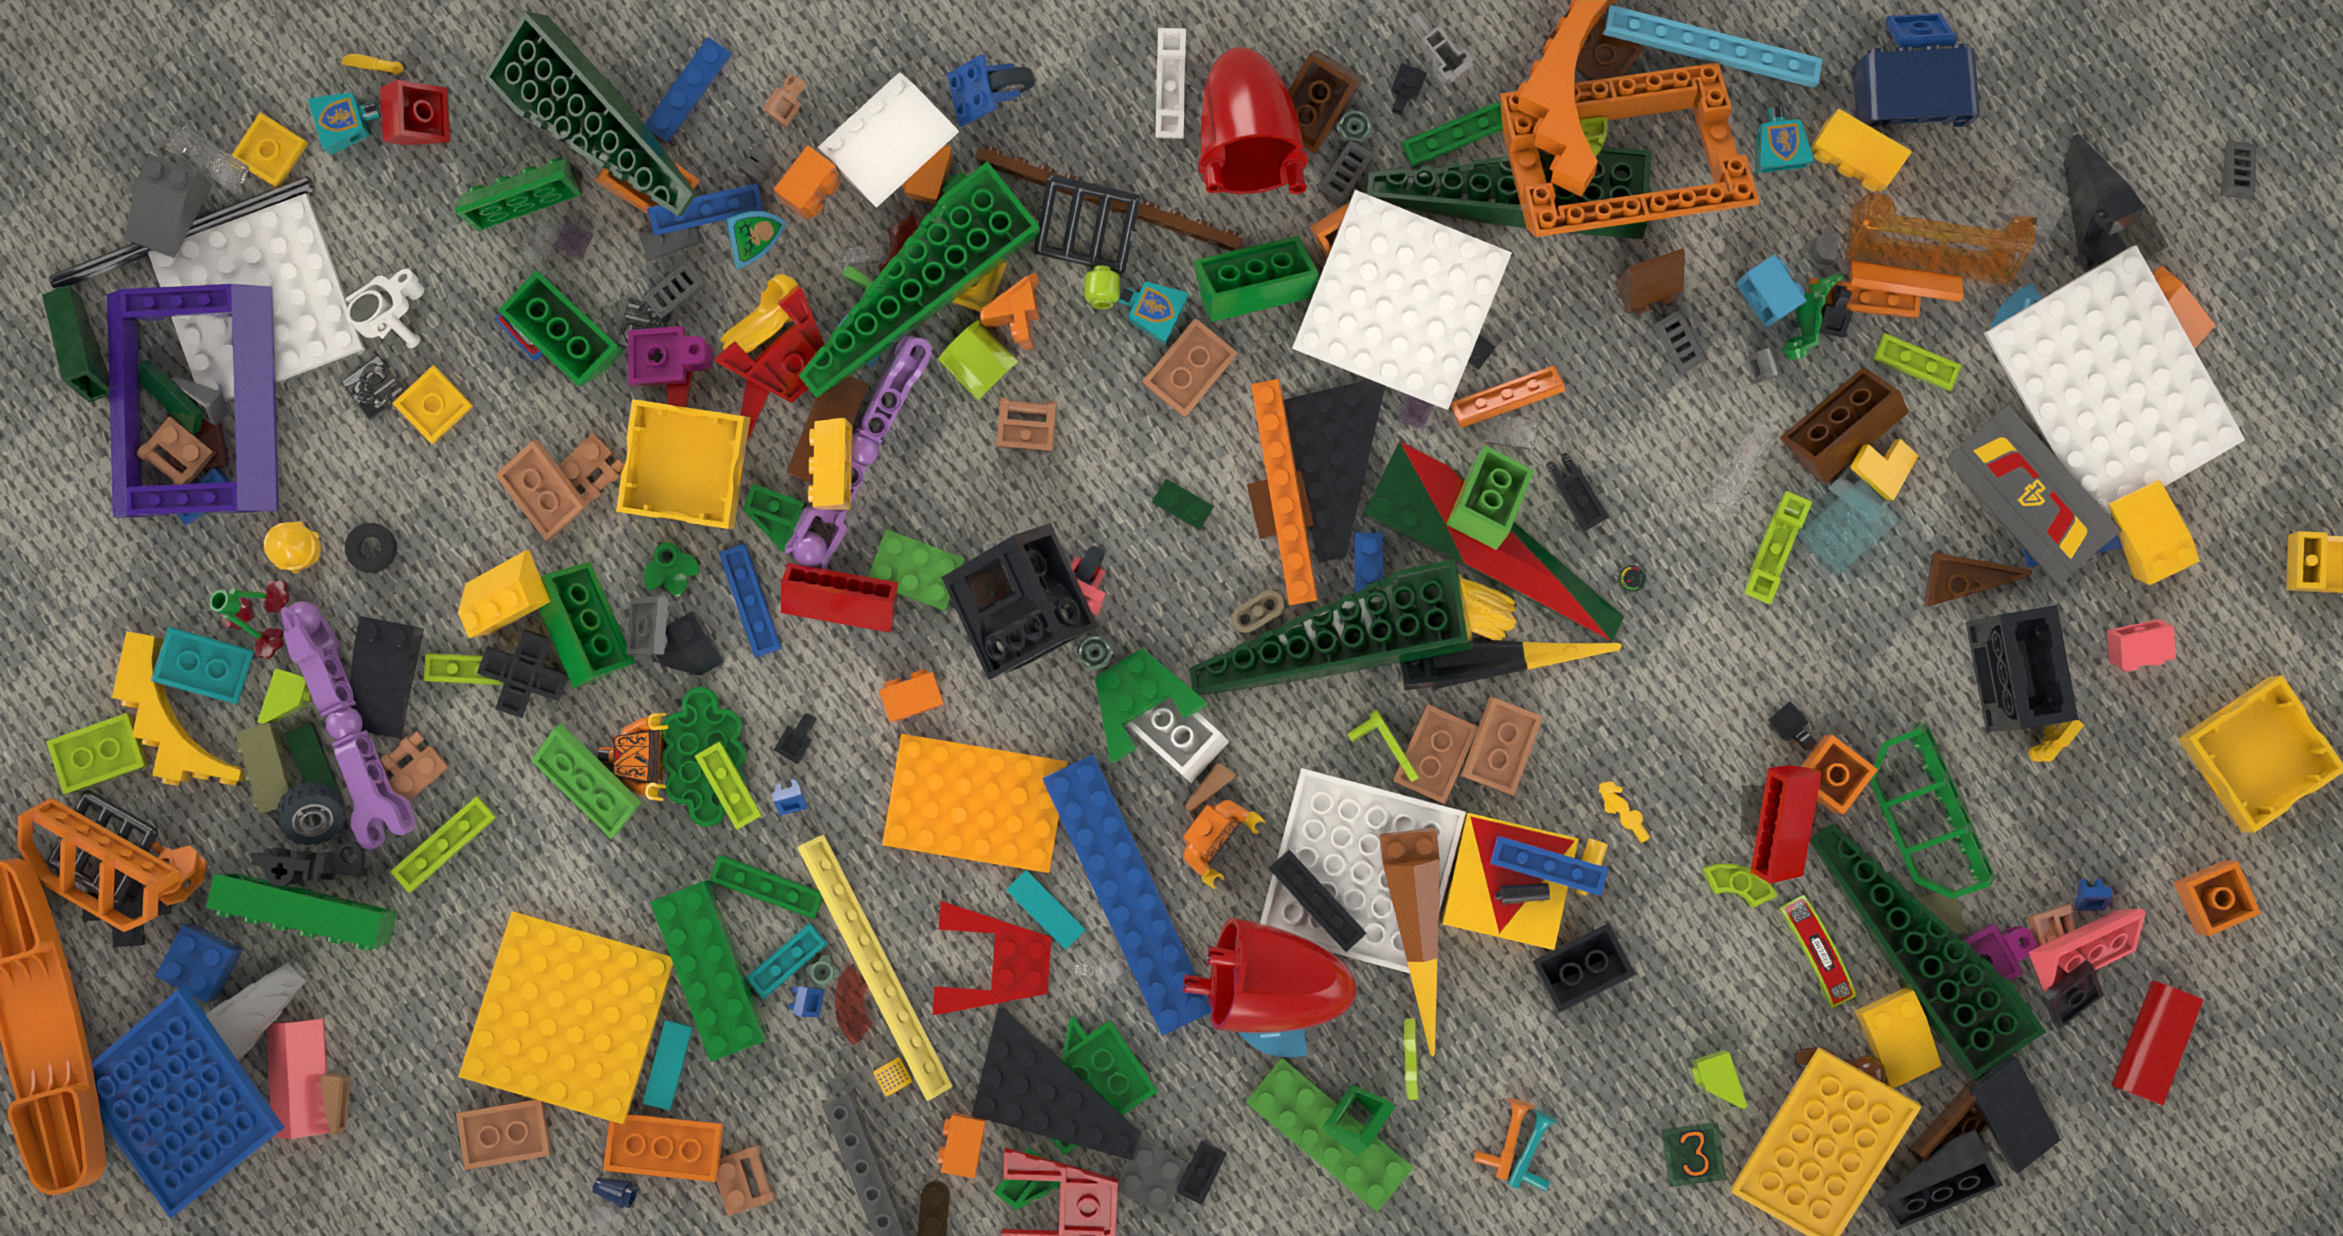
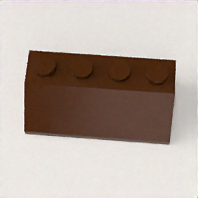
(1843, 423)

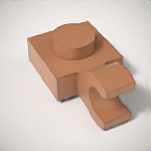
(783, 102)

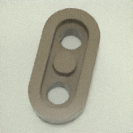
(1257, 611)

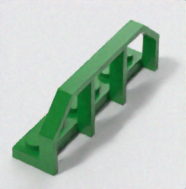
(1956, 815)

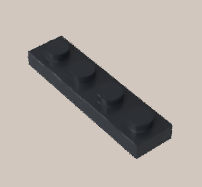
(1317, 900)

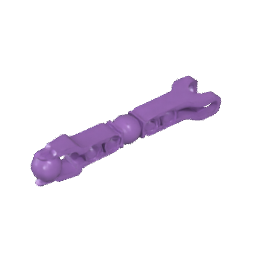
(897, 378)
(315, 650)

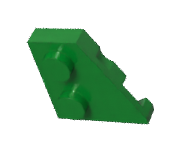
(773, 513)
(1020, 1192)

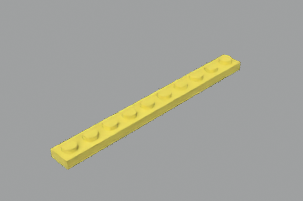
(875, 967)

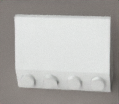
(888, 139)

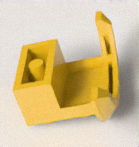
(2314, 562)

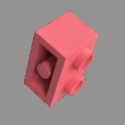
(2141, 644)

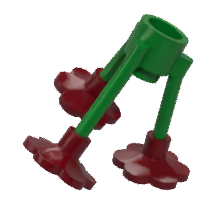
(237, 613)

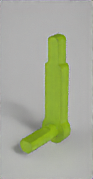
(1377, 721)

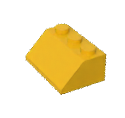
(1859, 151)
(831, 464)
(502, 596)

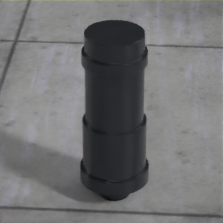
(1522, 893)

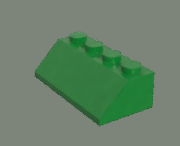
(1255, 278)
(560, 330)
(583, 625)

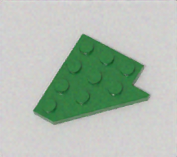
(1107, 1066)

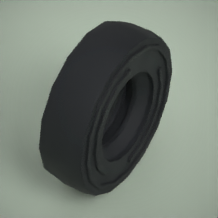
(383, 559)

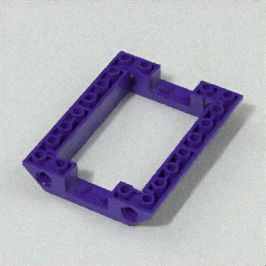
(253, 400)

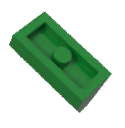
(1353, 1142)

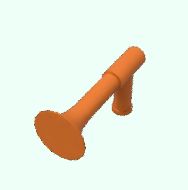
(1505, 1161)

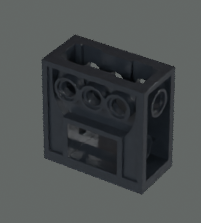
(1024, 620)
(2022, 669)

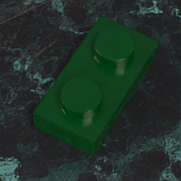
(1182, 504)

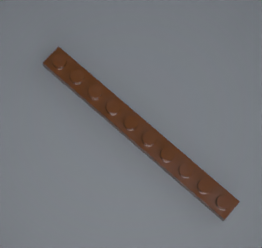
(1147, 212)

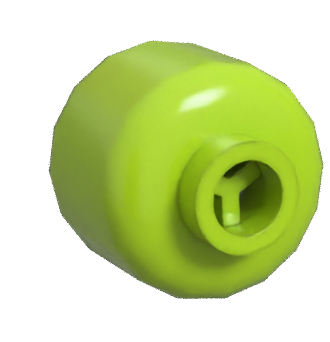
(1101, 287)

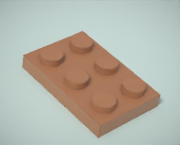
(1190, 368)
(541, 490)
(1501, 746)
(1436, 753)
(503, 1134)

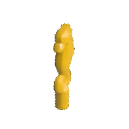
(1615, 803)

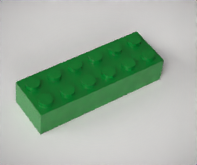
(301, 909)
(709, 970)

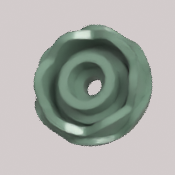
(1360, 120)
(1091, 643)

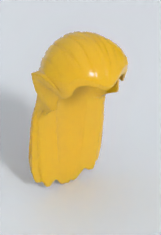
(765, 319)
(1488, 609)

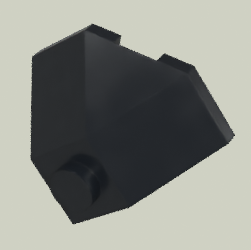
(689, 647)

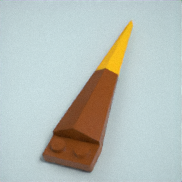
(1413, 881)

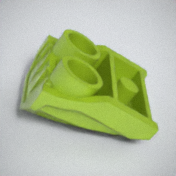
(977, 359)

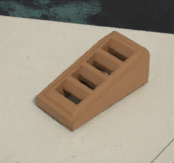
(1214, 781)
(336, 1096)

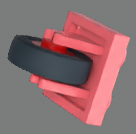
(1089, 571)

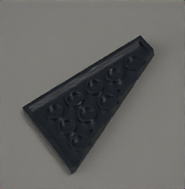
(1332, 447)
(1040, 1094)

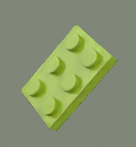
(96, 753)

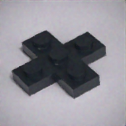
(522, 673)
(132, 908)

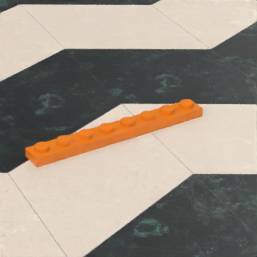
(1284, 492)

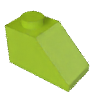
(285, 696)
(1719, 1077)

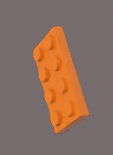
(664, 1147)

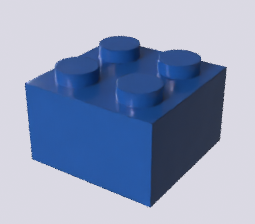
(199, 962)

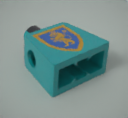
(341, 120)
(1781, 144)
(1154, 309)

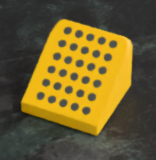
(892, 1076)

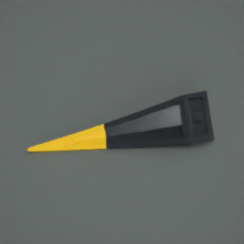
(1493, 659)

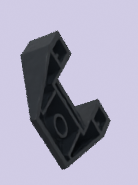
(2099, 204)

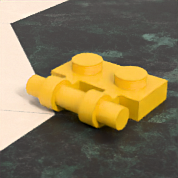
(2055, 738)

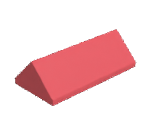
(2096, 942)
(294, 1068)

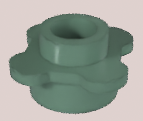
(820, 979)

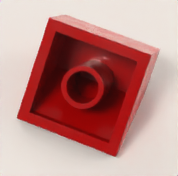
(414, 113)

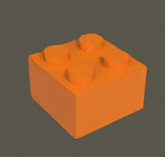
(808, 183)
(1842, 773)
(2217, 897)

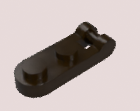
(934, 1209)

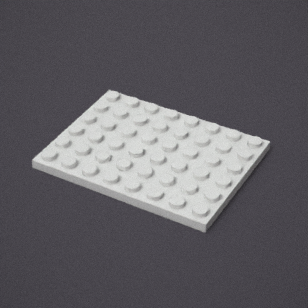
(2114, 381)

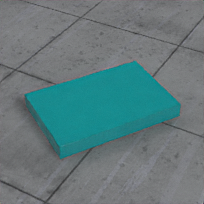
(202, 665)

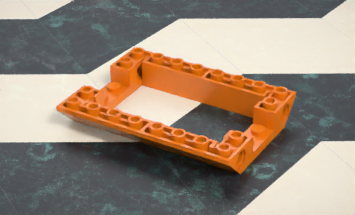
(1627, 97)

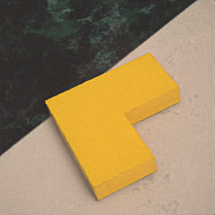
(1887, 472)

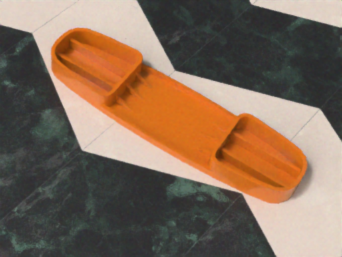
(45, 1043)

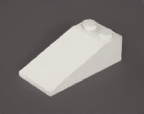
(1182, 742)

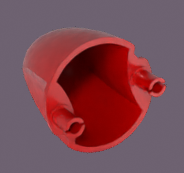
(1249, 128)
(1271, 980)

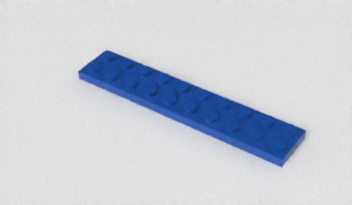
(1126, 893)

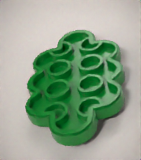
(688, 734)

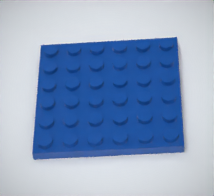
(180, 1102)

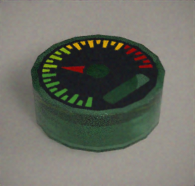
(1631, 578)

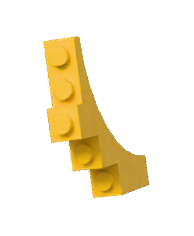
(156, 721)

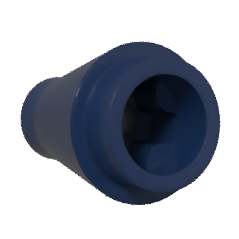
(618, 1192)

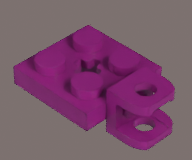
(679, 353)
(2003, 947)

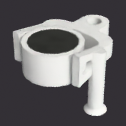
(375, 315)

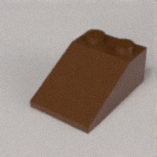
(1321, 97)
(1652, 282)

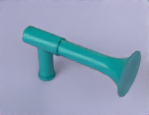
(1520, 1172)

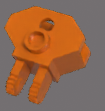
(191, 867)

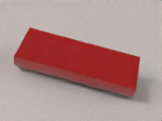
(839, 597)
(1785, 823)
(2157, 1042)

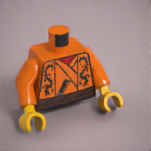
(638, 756)
(1212, 832)

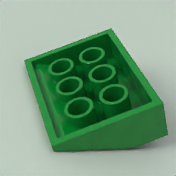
(519, 195)

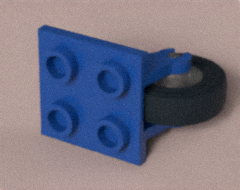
(980, 86)

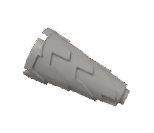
(252, 1010)

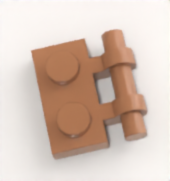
(585, 461)
(416, 774)

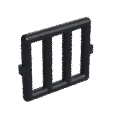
(1107, 194)
(129, 821)

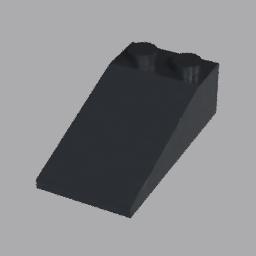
(384, 673)
(1942, 1181)

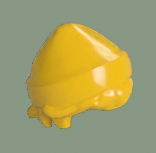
(292, 546)

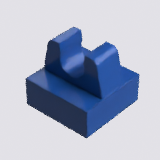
(789, 799)
(2092, 898)
(807, 1002)

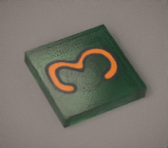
(1693, 1154)

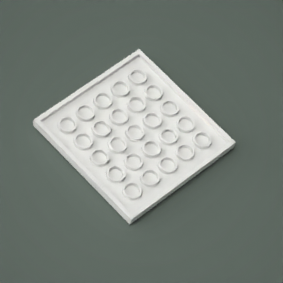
(272, 249)
(1401, 300)
(1336, 836)

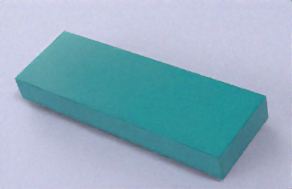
(1045, 909)
(786, 961)
(668, 1065)

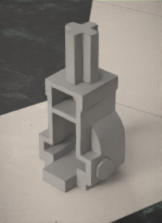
(1433, 41)

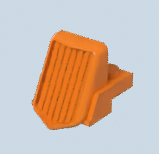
(1016, 308)

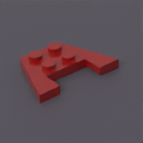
(783, 361)

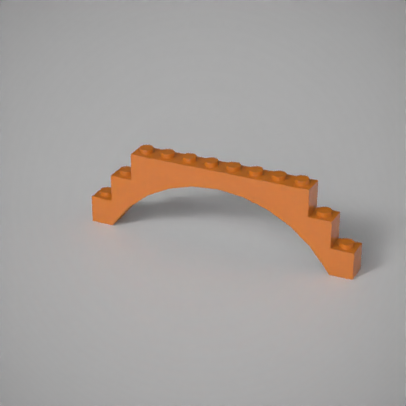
(1551, 98)

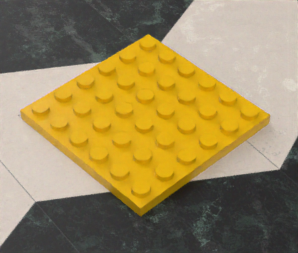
(567, 1017)

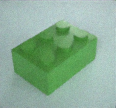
(1490, 497)

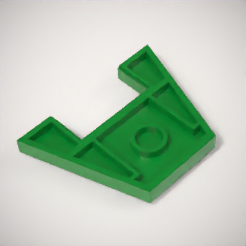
(1133, 689)

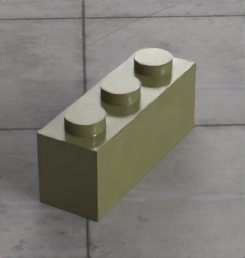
(265, 765)

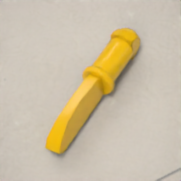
(370, 63)

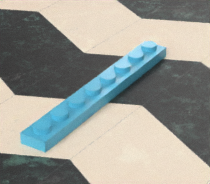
(1712, 46)

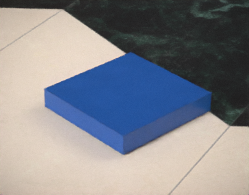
(1920, 30)

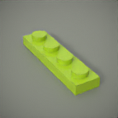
(443, 844)

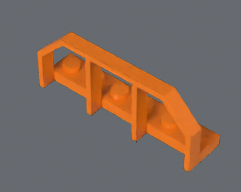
(104, 845)

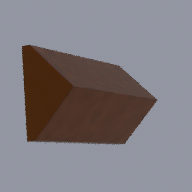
(838, 402)
(1957, 1118)

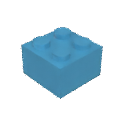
(1771, 290)

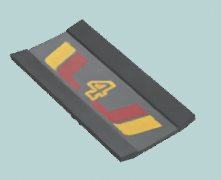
(2033, 495)

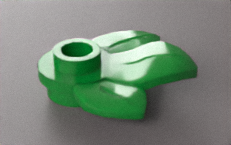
(672, 573)

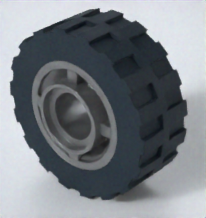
(310, 813)

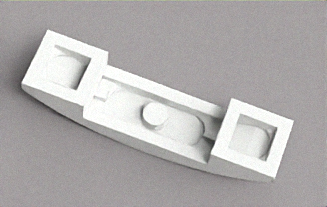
(1170, 83)

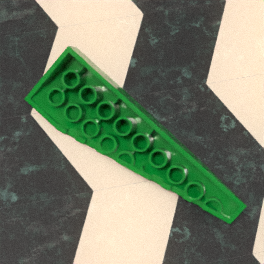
(952, 249)

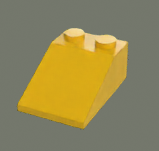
(2153, 534)
(1899, 1036)

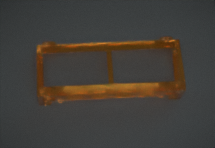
(1996, 265)

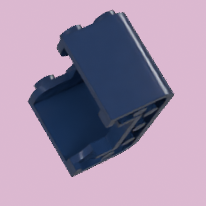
(1917, 86)

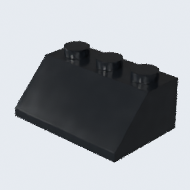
(1583, 968)

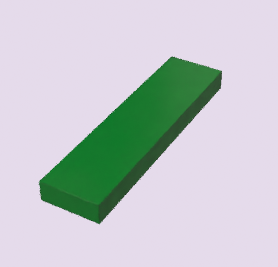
(1453, 135)
(766, 886)

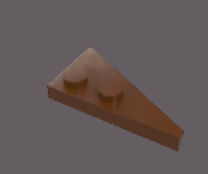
(1960, 576)

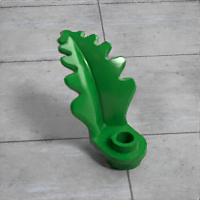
(1810, 318)

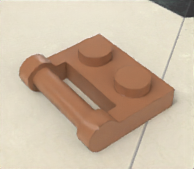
(1023, 433)
(181, 445)
(2047, 925)
(735, 1185)

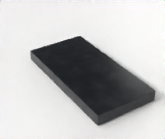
(2014, 1113)

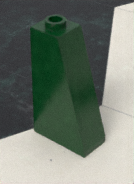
(76, 344)

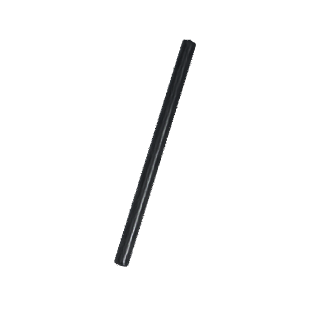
(134, 252)

